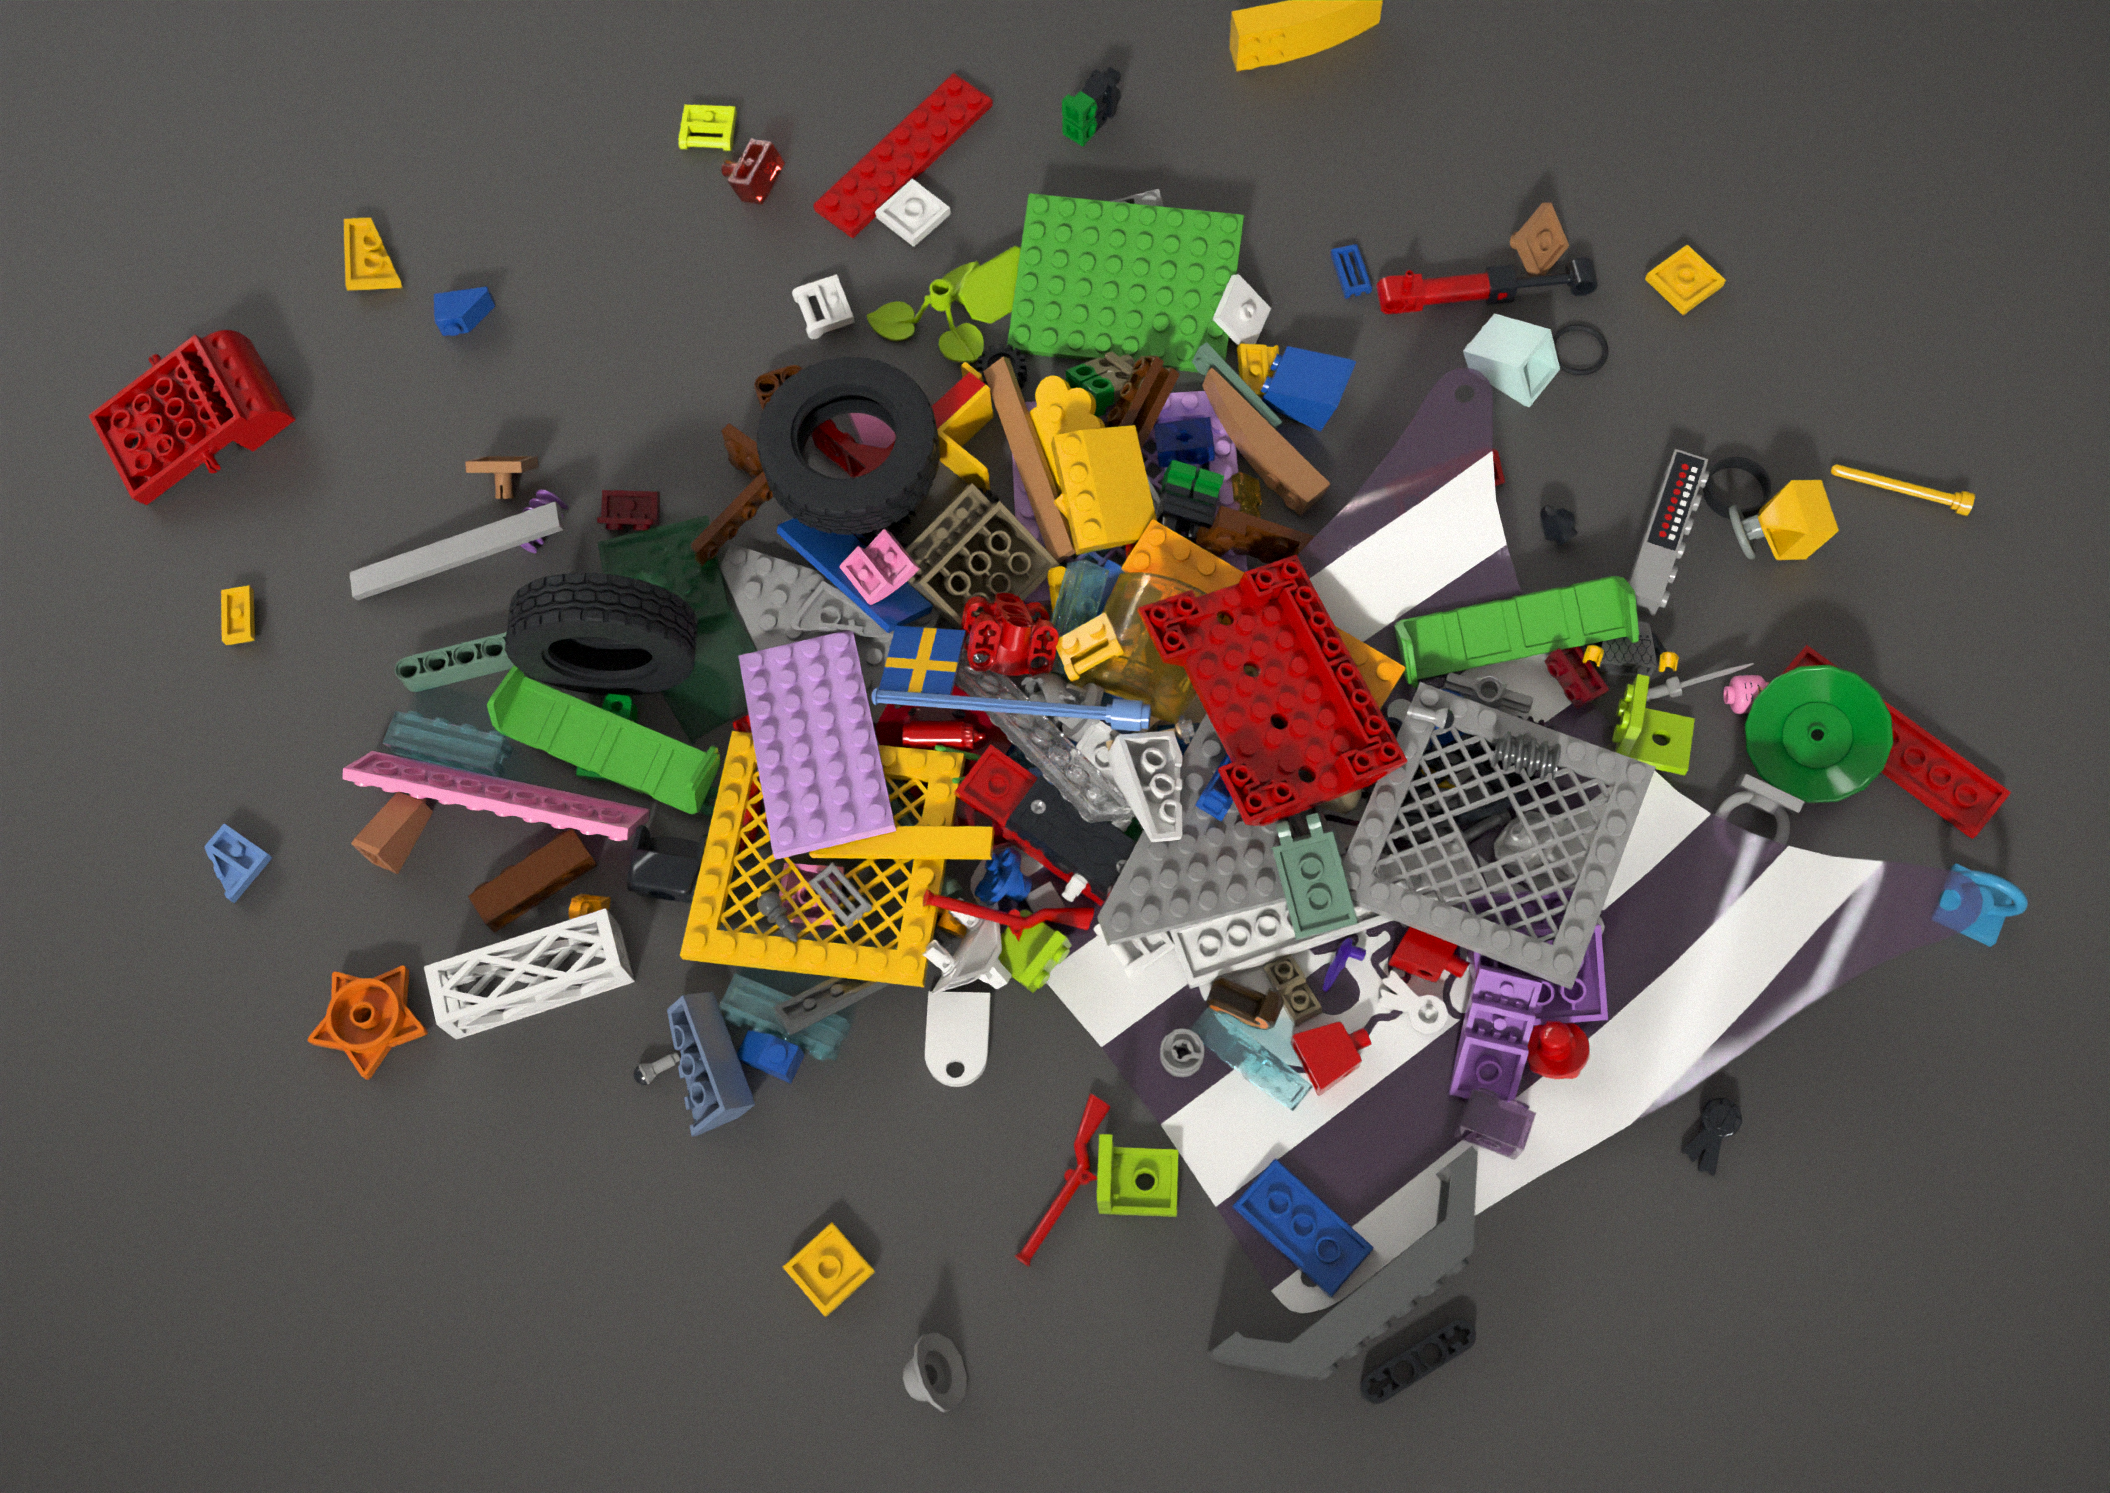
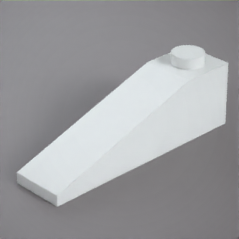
(1149, 778)

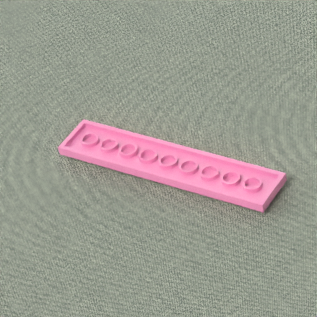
(497, 795)

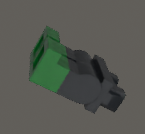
(1091, 106)
(1188, 498)

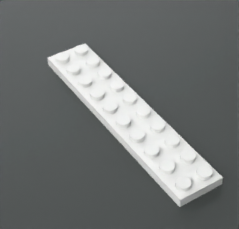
(1267, 934)

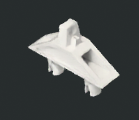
(973, 958)

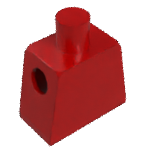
(1427, 956)
(1329, 1053)

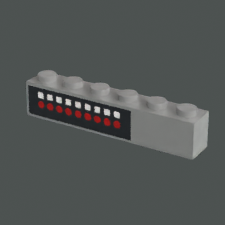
(1665, 530)

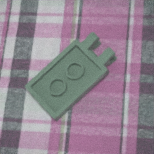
(1313, 880)

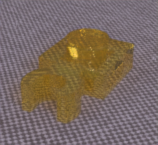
(1247, 493)

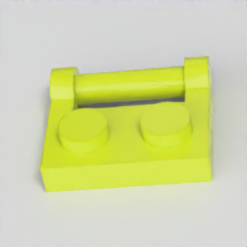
(707, 120)

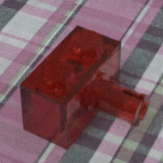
(754, 172)

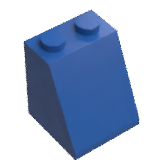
(1307, 385)

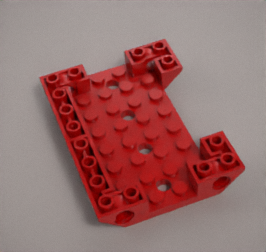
(1301, 679)

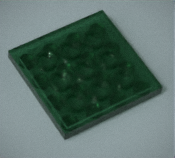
(667, 560)

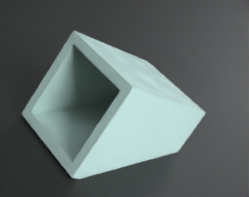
(1514, 357)

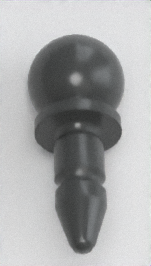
(771, 906)

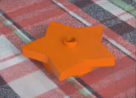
(353, 1003)

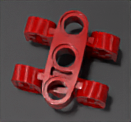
(1009, 635)

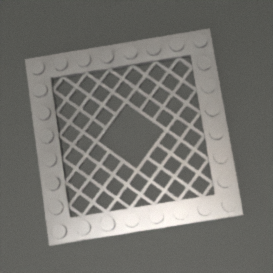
(1554, 962)

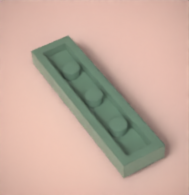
(1208, 358)

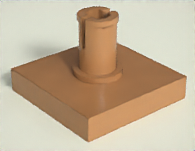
(1540, 241)
(502, 468)

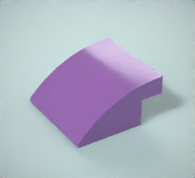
(1556, 1003)

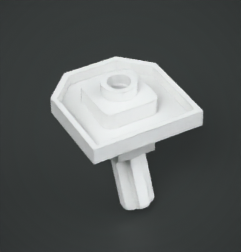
(1515, 840)

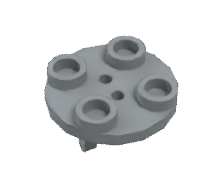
(1087, 695)

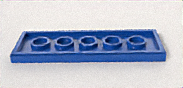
(828, 552)

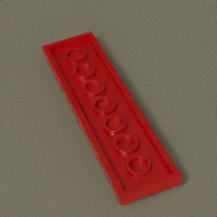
(903, 154)
(1932, 769)

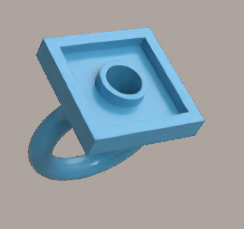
(1996, 905)

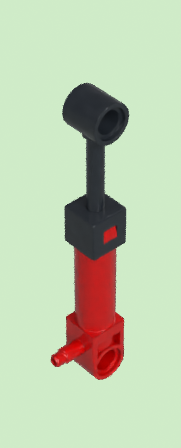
(1496, 285)

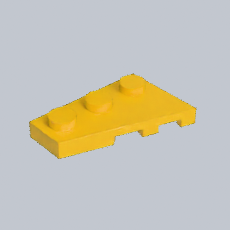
(366, 258)

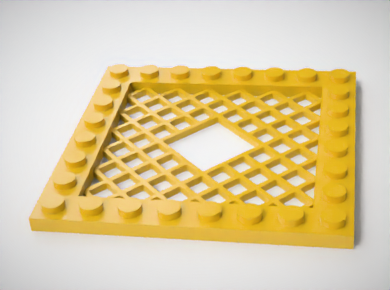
(903, 966)

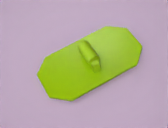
(991, 287)

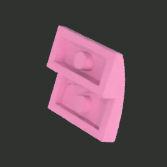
(879, 567)

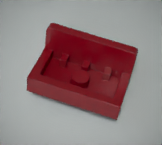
(630, 508)
(1578, 679)

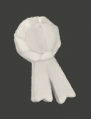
(1425, 1012)

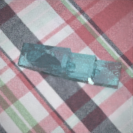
(1251, 1059)

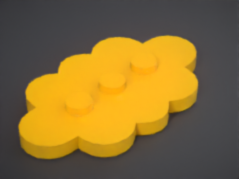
(1060, 412)

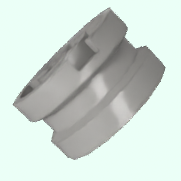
(1189, 1063)

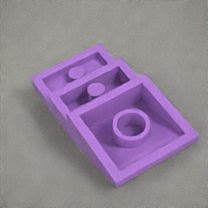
(1495, 1033)

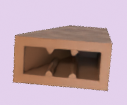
(393, 831)

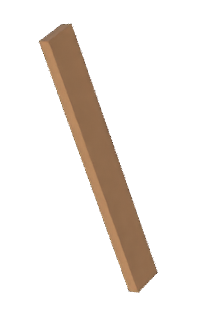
(1029, 459)

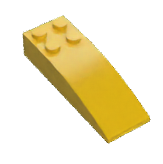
(1296, 29)

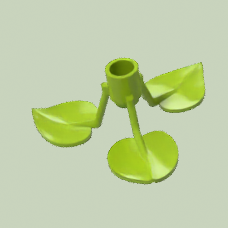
(896, 319)

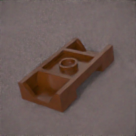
(1250, 537)

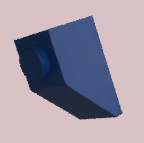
(461, 310)
(770, 1055)

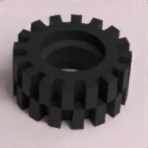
(1017, 361)

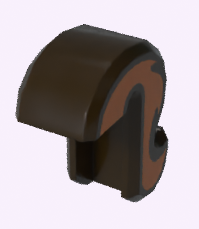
(1245, 1003)

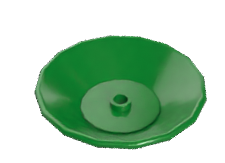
(1823, 699)

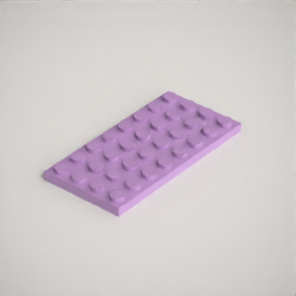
(815, 744)

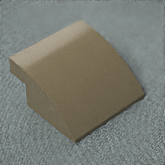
(975, 552)

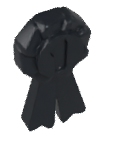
(1720, 1120)

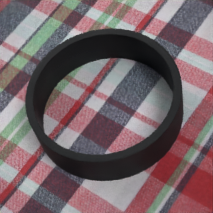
(1744, 464)

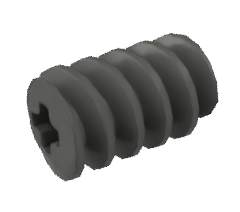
(1527, 755)

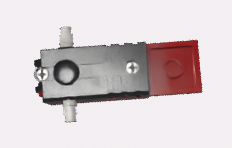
(1048, 825)

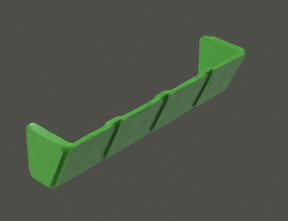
(1517, 627)
(603, 742)

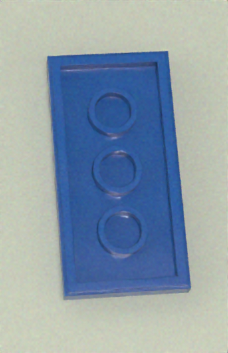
(1303, 1228)

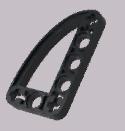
(1414, 816)

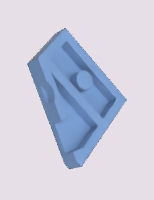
(235, 861)

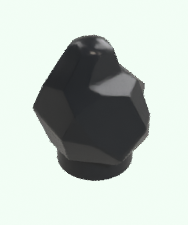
(1557, 524)

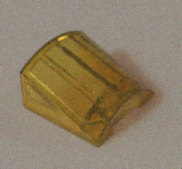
(1140, 670)

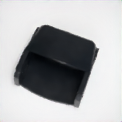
(664, 866)

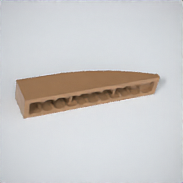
(1265, 447)

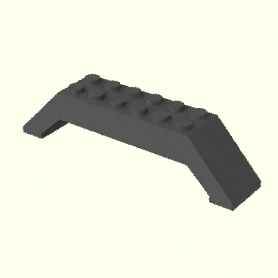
(1380, 1297)

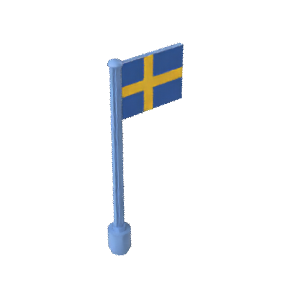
(924, 670)

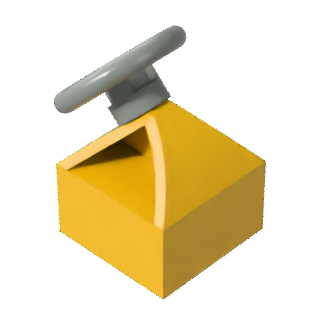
(1793, 522)

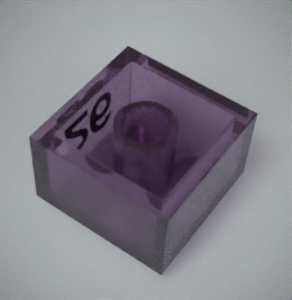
(1495, 1123)

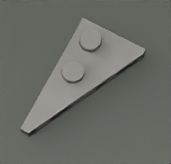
(833, 612)

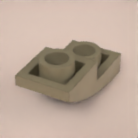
(1291, 984)

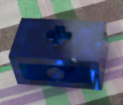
(1184, 441)

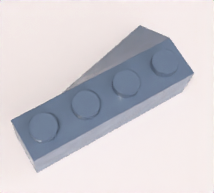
(708, 1063)

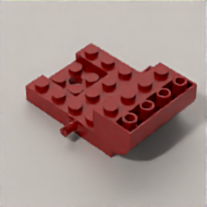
(189, 411)

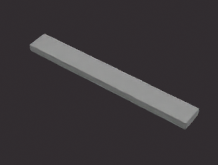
(456, 550)

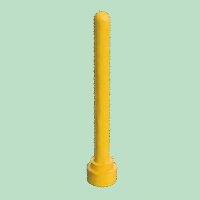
(1960, 502)

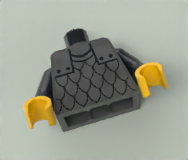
(1627, 658)

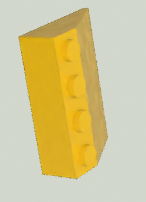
(1103, 486)

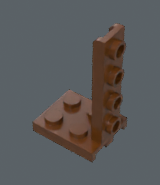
(744, 456)

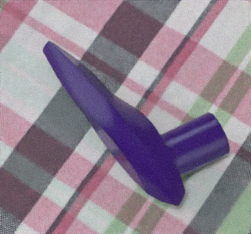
(1339, 961)

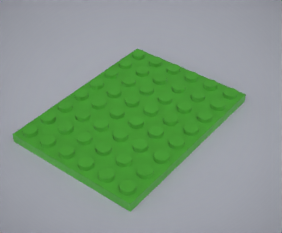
(1122, 280)

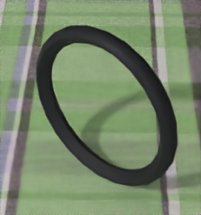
(1592, 331)

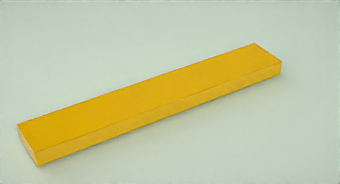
(918, 843)

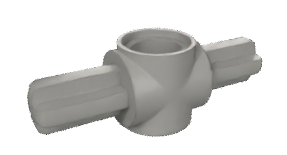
(1473, 688)

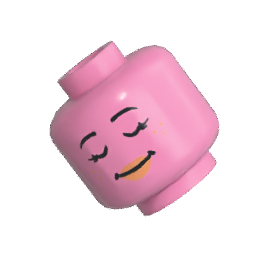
(1742, 692)

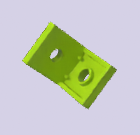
(1641, 724)
(1118, 1174)

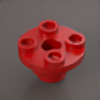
(1558, 1050)

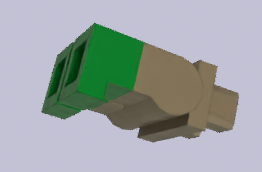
(1102, 378)

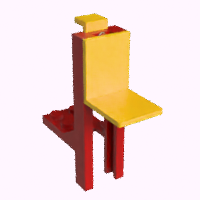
(957, 419)

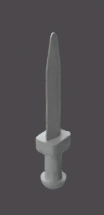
(1674, 687)

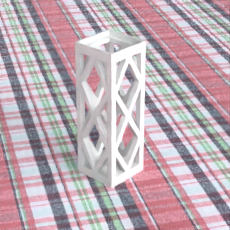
(461, 1019)

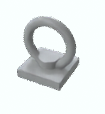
(1766, 799)

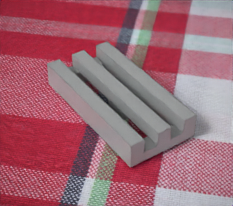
(855, 913)

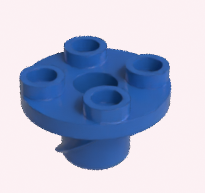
(1003, 879)

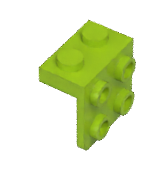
(1034, 954)

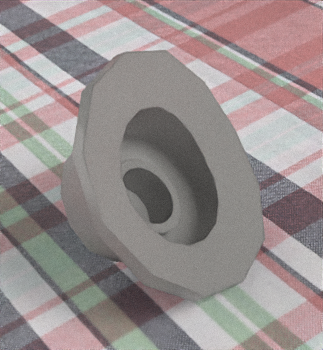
(936, 1373)

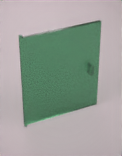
(715, 687)

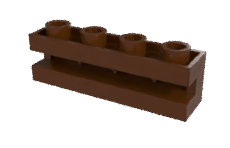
(1143, 396)
(532, 880)

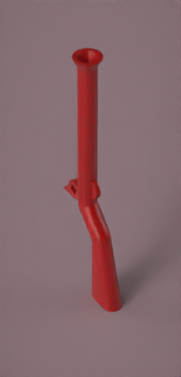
(1072, 917)
(1091, 1119)

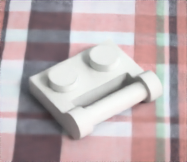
(831, 302)
(1150, 947)

